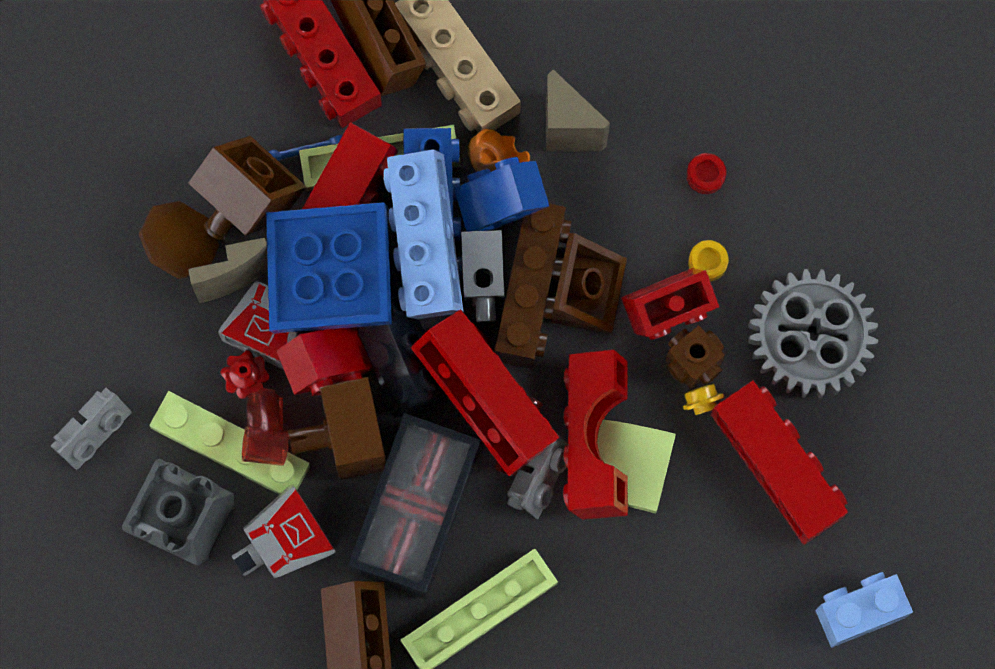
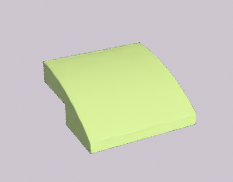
(639, 454)

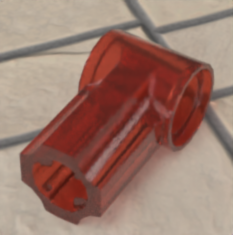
(264, 435)

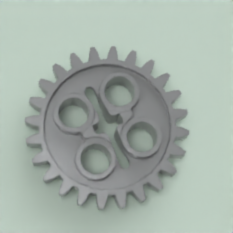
(809, 368)

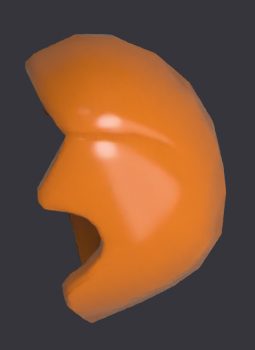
(491, 147)

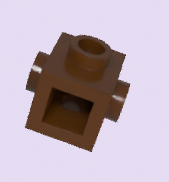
(692, 370)

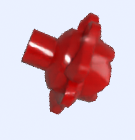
(244, 374)

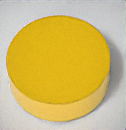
(710, 257)

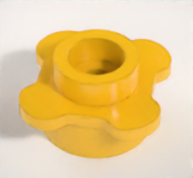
(702, 399)

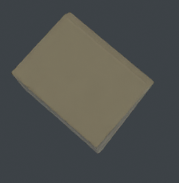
(572, 120)

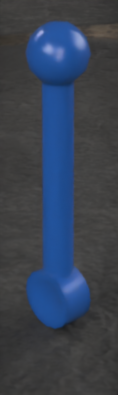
(295, 151)

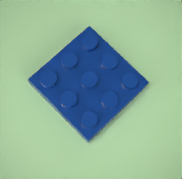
(328, 268)

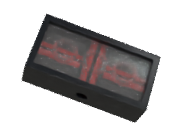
(415, 506)

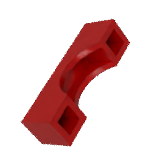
(595, 386)

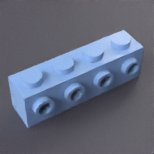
(424, 234)

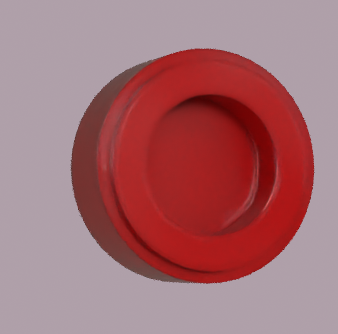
(706, 173)

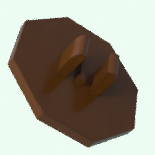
(177, 238)

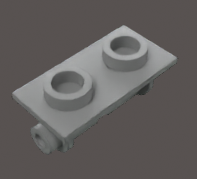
(104, 416)
(536, 489)

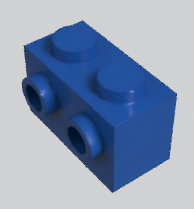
(501, 195)

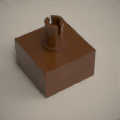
(243, 186)
(348, 430)

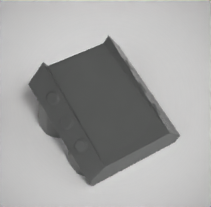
(179, 512)

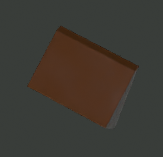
(588, 286)

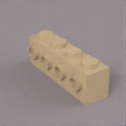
(460, 64)

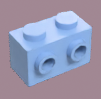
(863, 610)

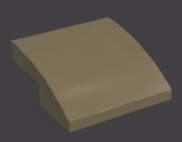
(244, 265)

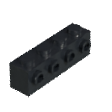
(399, 370)

